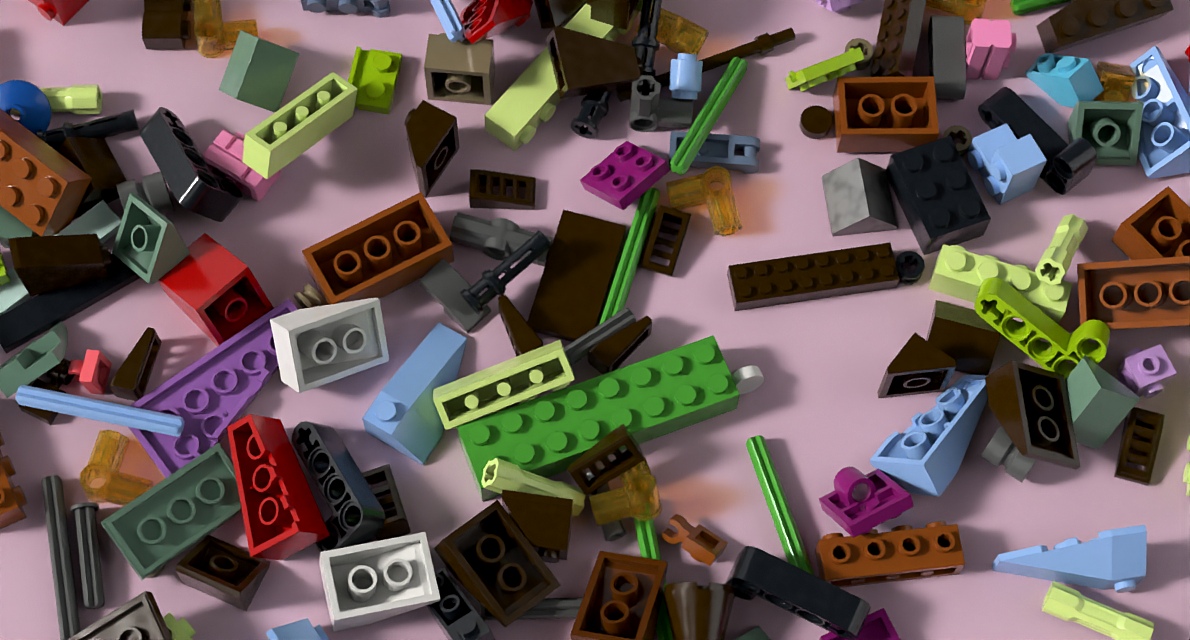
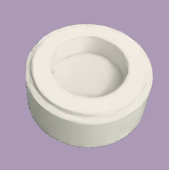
(748, 379)

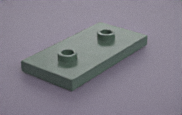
(176, 512)

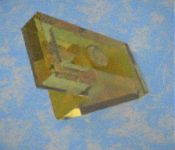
(1115, 80)

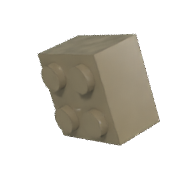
(459, 70)

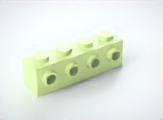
(299, 125)
(962, 273)
(503, 385)

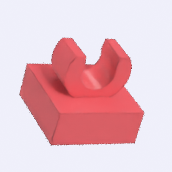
(92, 372)

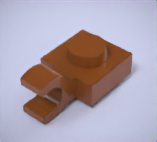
(698, 541)

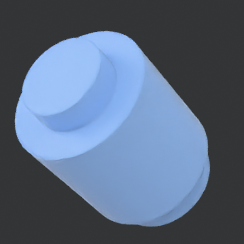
(685, 76)

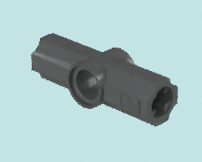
(495, 237)

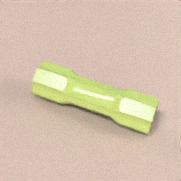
(74, 99)
(1061, 250)
(503, 475)
(1073, 606)

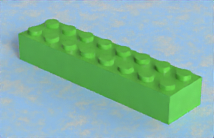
(645, 396)

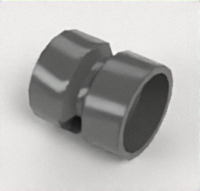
(152, 190)
(1003, 451)

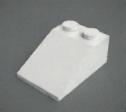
(329, 342)
(378, 580)

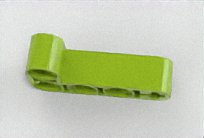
(1000, 303)

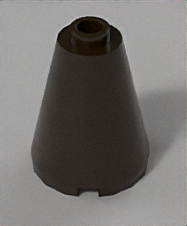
(698, 610)

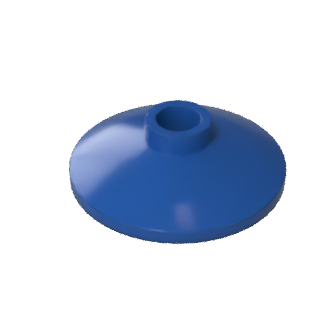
(30, 102)

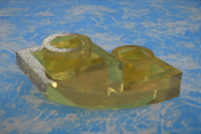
(679, 33)

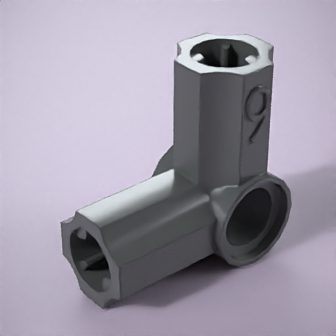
(652, 111)

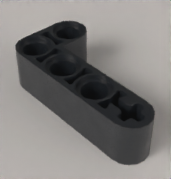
(1065, 163)
(186, 168)
(354, 506)
(798, 592)

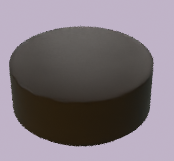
(815, 122)

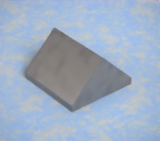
(858, 199)

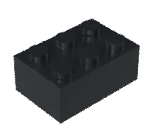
(937, 195)

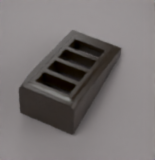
(489, 200)
(674, 216)
(519, 331)
(616, 349)
(135, 371)
(1132, 426)
(609, 444)
(395, 519)

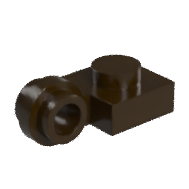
(59, 375)

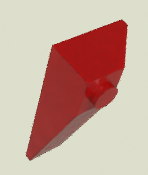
(491, 17)

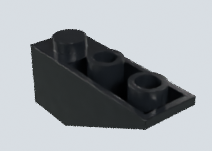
(455, 612)

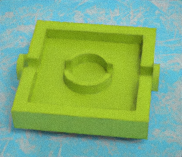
(832, 67)

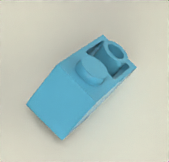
(1065, 78)

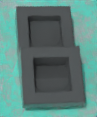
(445, 286)

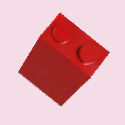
(215, 290)

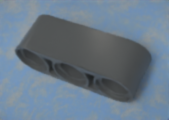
(947, 56)

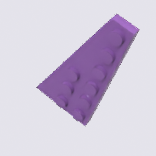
(211, 393)

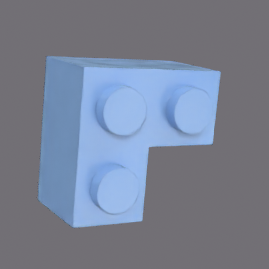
(1006, 163)

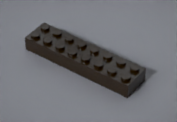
(898, 38)
(812, 276)

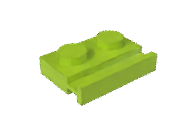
(376, 78)

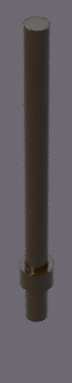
(762, 44)

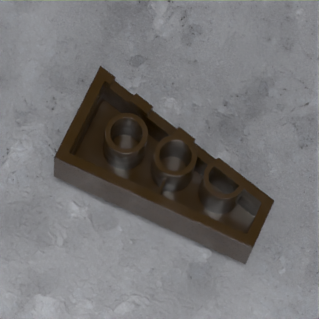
(1094, 19)

